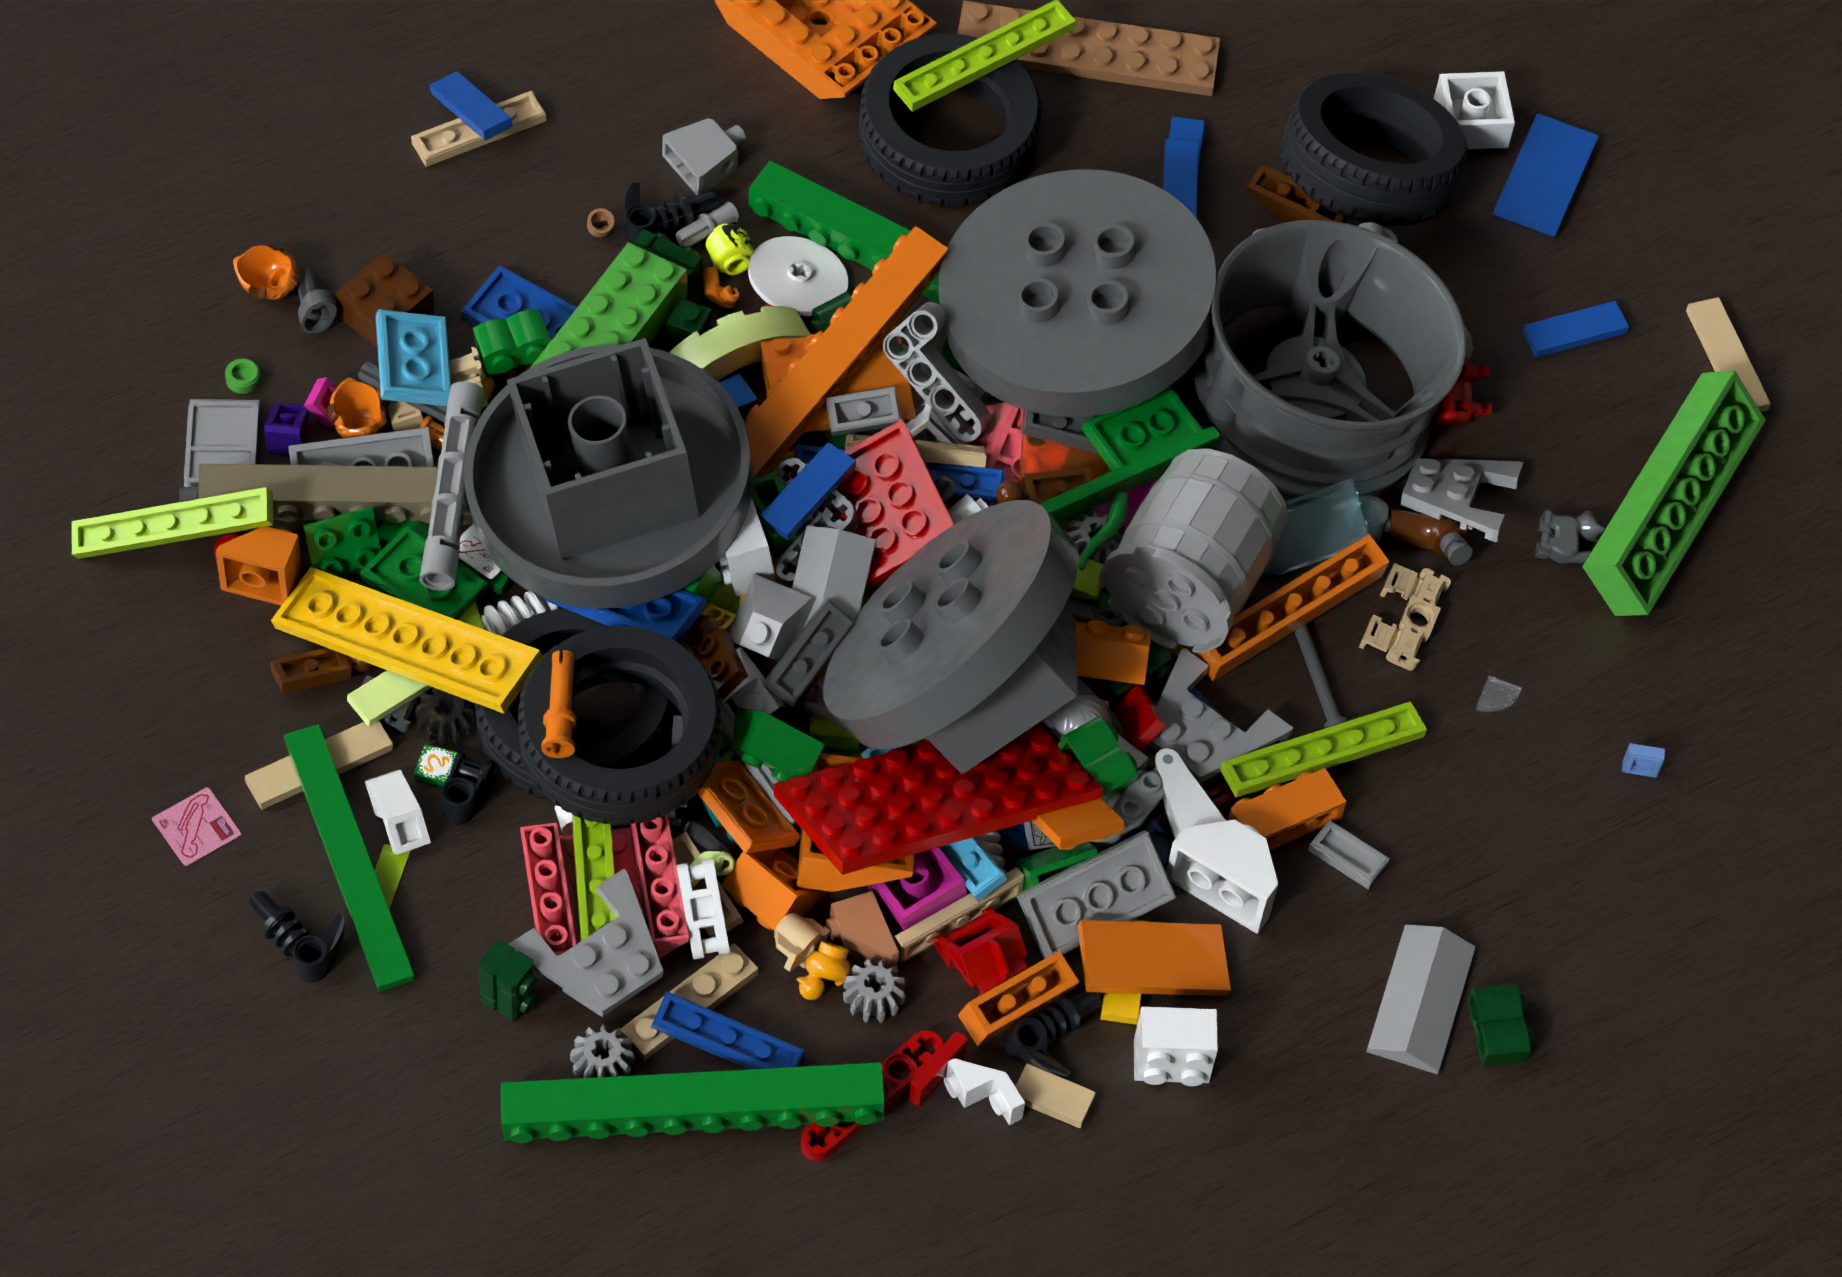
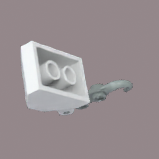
(1209, 856)

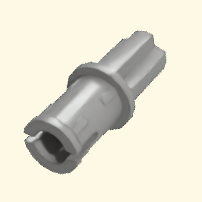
(706, 224)

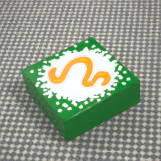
(434, 765)

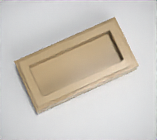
(1055, 1095)

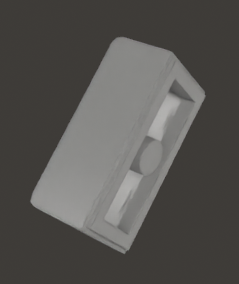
(862, 411)

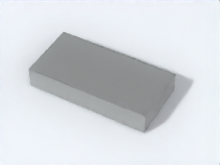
(1348, 854)

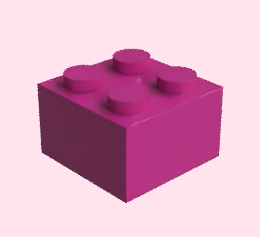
(929, 890)

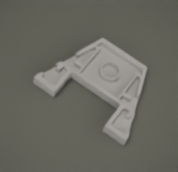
(1450, 488)
(1199, 732)
(607, 964)

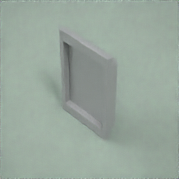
(220, 434)

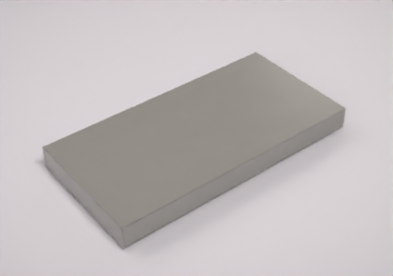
(1105, 887)

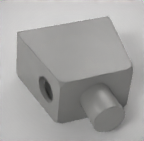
(703, 153)

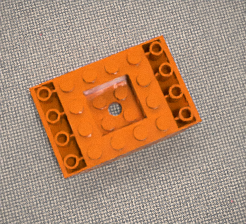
(828, 57)

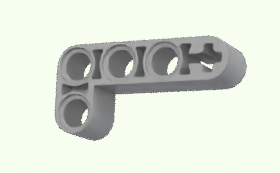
(942, 376)

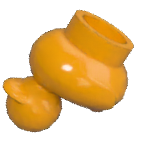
(826, 963)

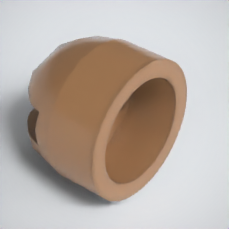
(598, 218)

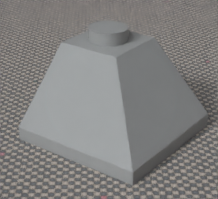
(770, 617)

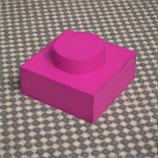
(320, 400)

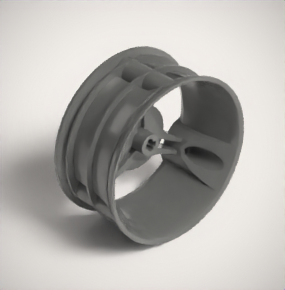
(1309, 410)

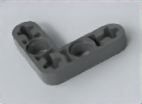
(824, 518)

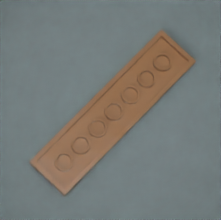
(1110, 51)

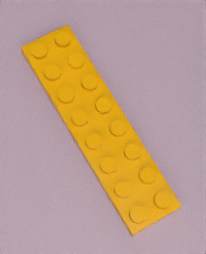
(407, 639)

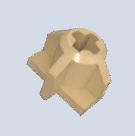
(798, 938)

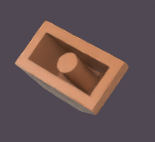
(862, 929)

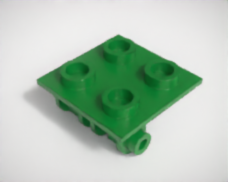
(343, 542)

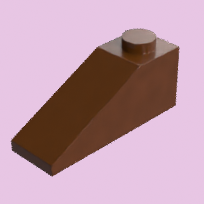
(1286, 199)

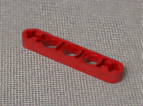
(892, 1090)

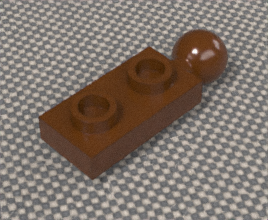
(1043, 485)
(718, 655)
(314, 669)

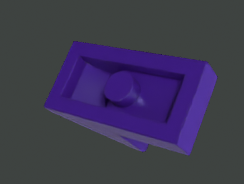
(285, 427)

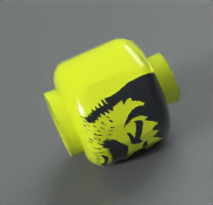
(729, 248)

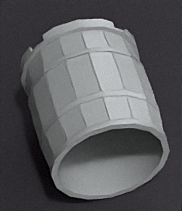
(1195, 549)

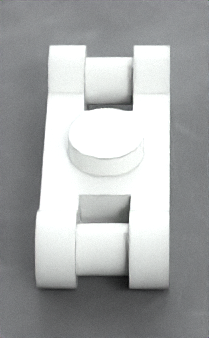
(703, 909)

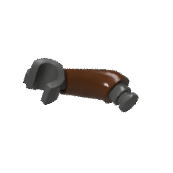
(1416, 530)

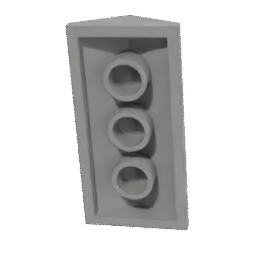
(395, 448)
(834, 568)
(1421, 997)

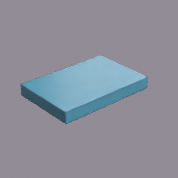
(413, 357)

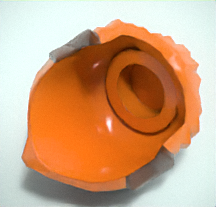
(267, 272)
(356, 409)

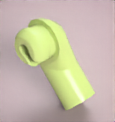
(723, 863)

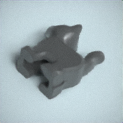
(1565, 534)

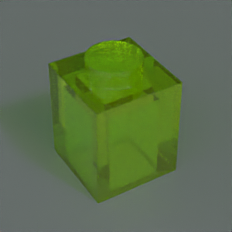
(835, 739)

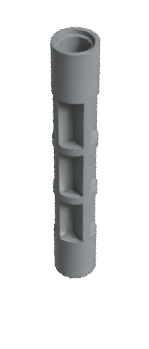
(449, 500)

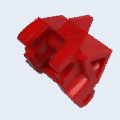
(1458, 404)
(989, 957)

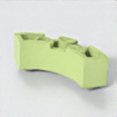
(739, 339)

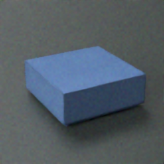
(1643, 760)

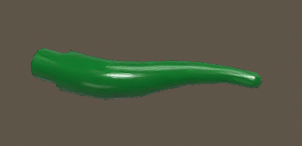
(1114, 523)

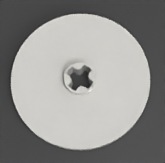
(796, 273)

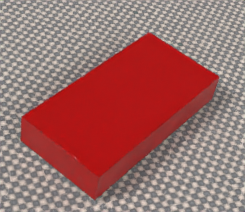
(1139, 717)
(935, 1070)

